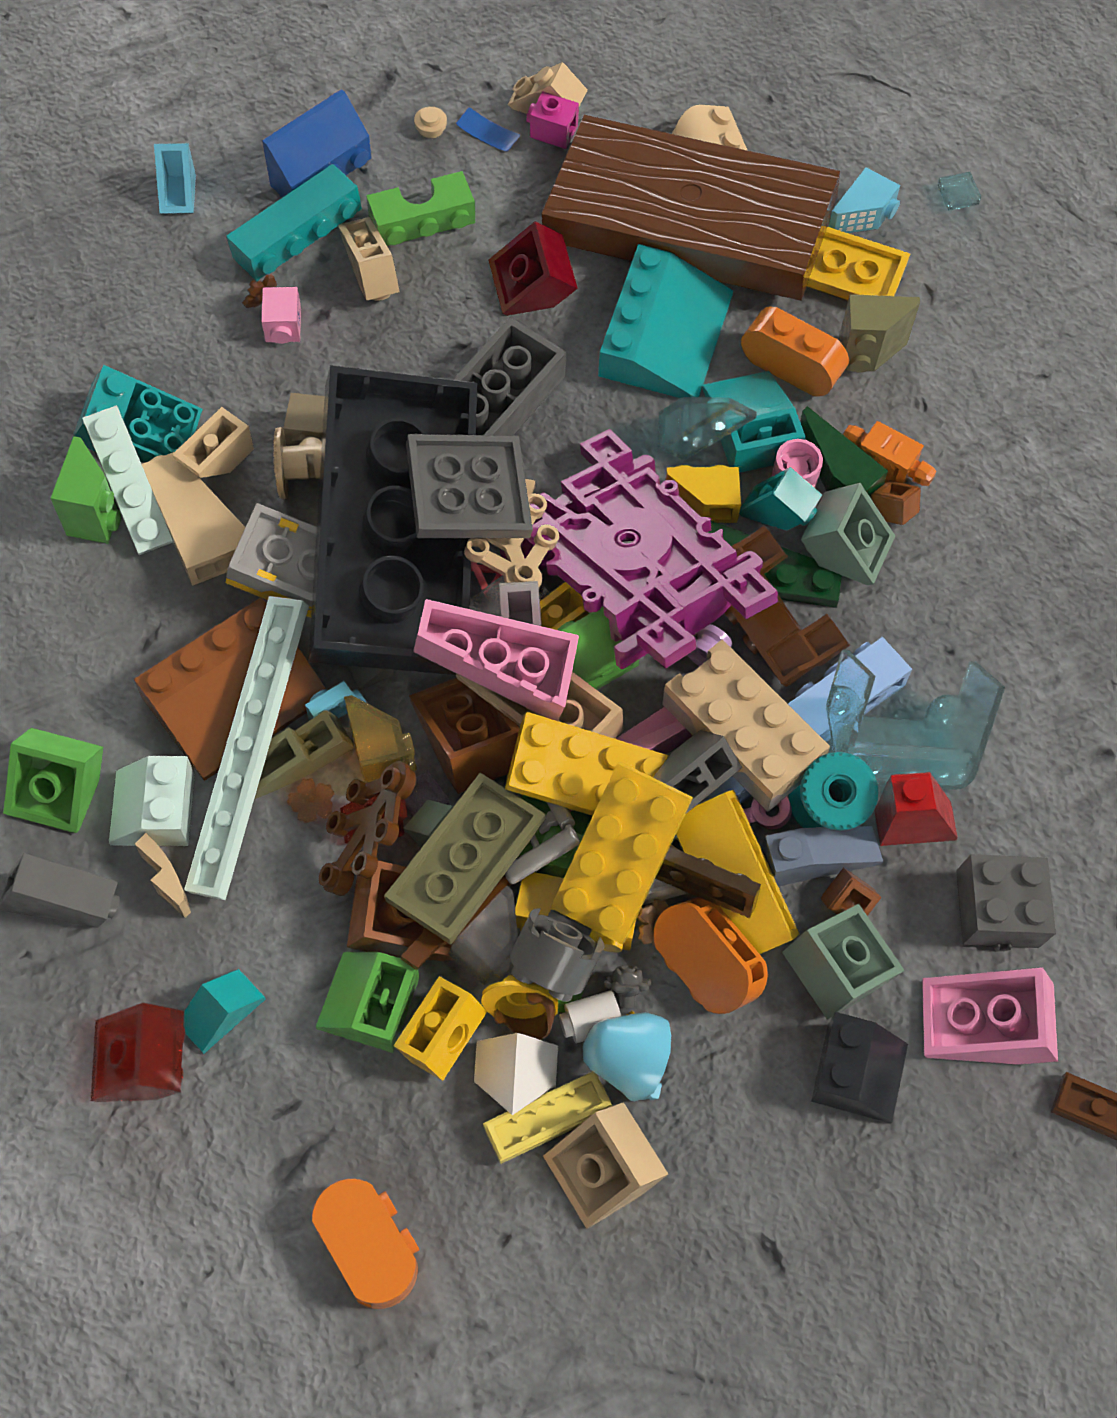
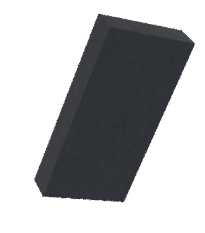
(367, 550)

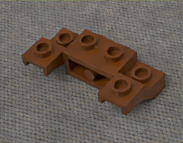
(775, 631)

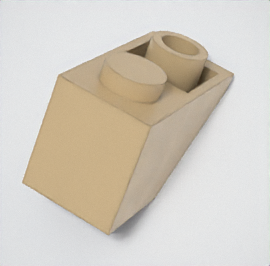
(553, 80)

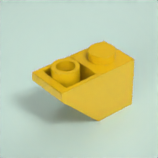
(709, 490)

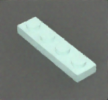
(127, 480)

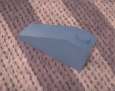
(819, 852)

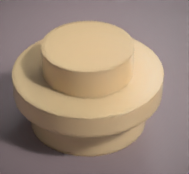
(430, 122)

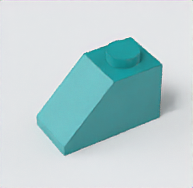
(782, 501)

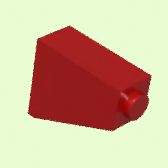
(914, 811)

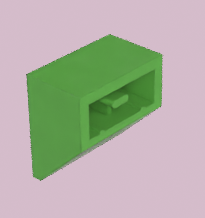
(595, 650)
(369, 999)

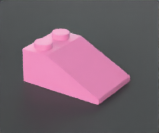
(991, 1017)

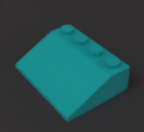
(664, 325)

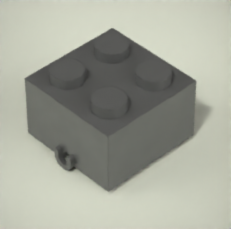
(1005, 901)

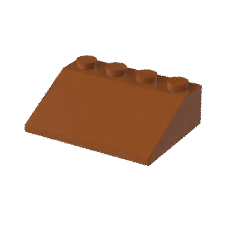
(201, 684)

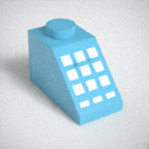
(866, 203)

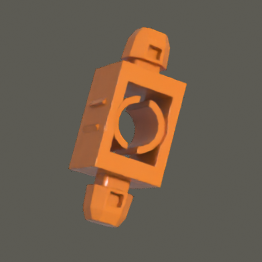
(894, 452)

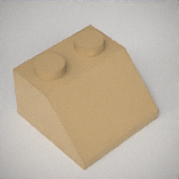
(605, 1164)

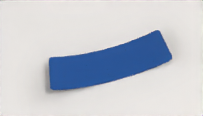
(486, 130)

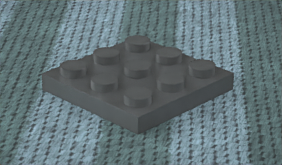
(468, 486)

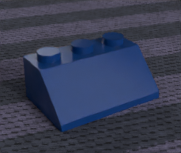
(314, 141)

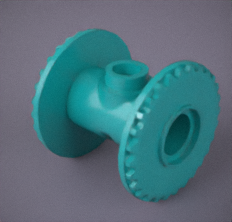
(854, 791)

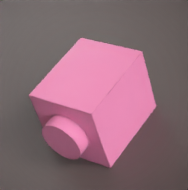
(281, 314)

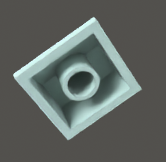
(154, 800)

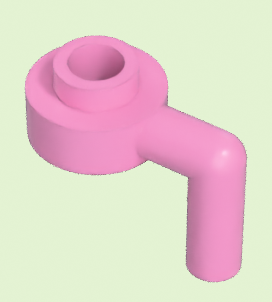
(757, 814)

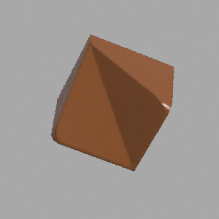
(897, 501)
(849, 891)

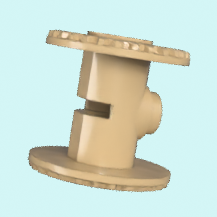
(295, 461)

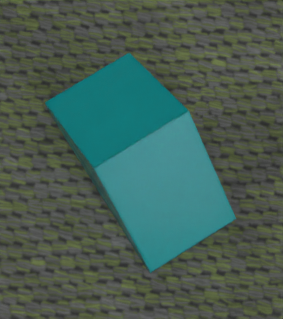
(219, 1008)

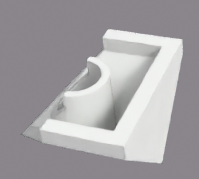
(515, 1069)

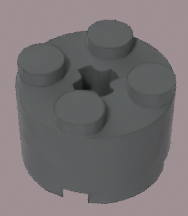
(555, 954)

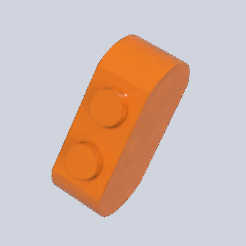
(795, 351)
(710, 955)
(366, 1242)

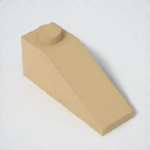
(369, 259)

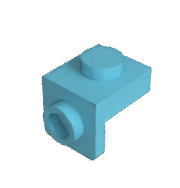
(331, 700)

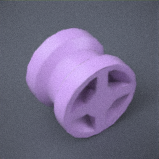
(707, 639)

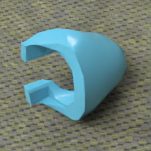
(630, 1053)

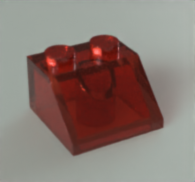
(138, 1054)

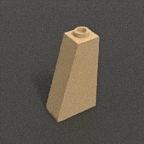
(196, 518)

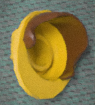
(521, 1006)

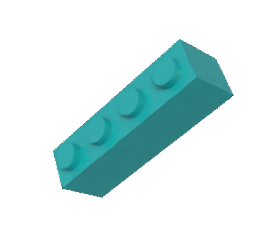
(294, 222)

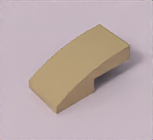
(166, 880)

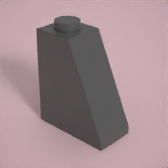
(58, 893)

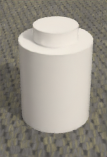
(586, 1012)

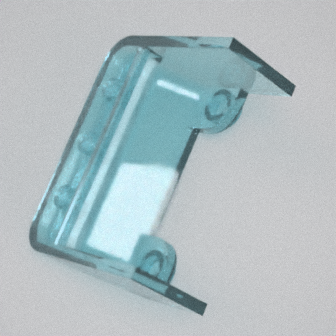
(944, 743)

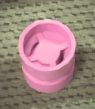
(802, 457)

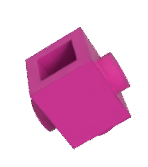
(553, 119)

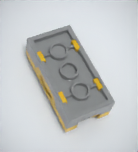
(275, 557)

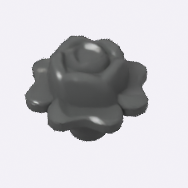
(627, 983)

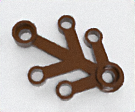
(394, 785)

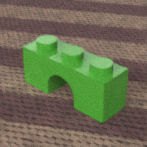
(401, 221)

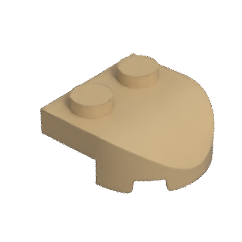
(710, 124)

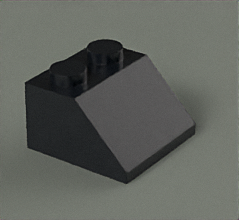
(860, 1068)

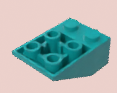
(153, 418)
(776, 420)

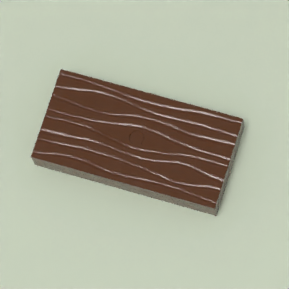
(711, 204)

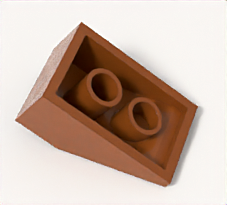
(465, 732)
(380, 926)

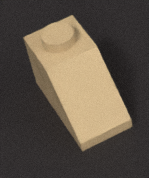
(216, 446)

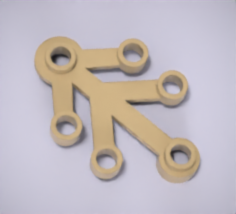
(516, 562)

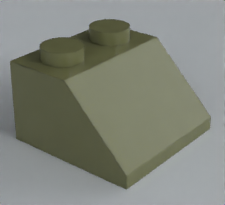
(876, 329)

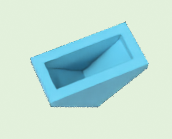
(175, 178)

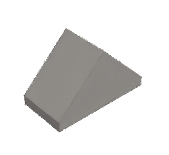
(521, 602)

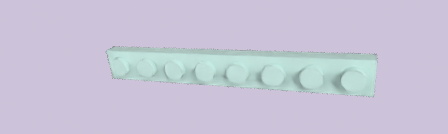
(246, 748)

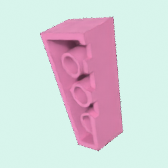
(501, 654)

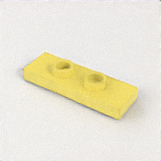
(546, 1117)

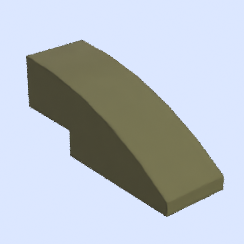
(302, 752)

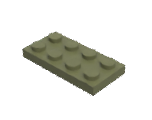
(465, 858)

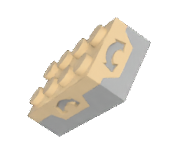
(756, 722)

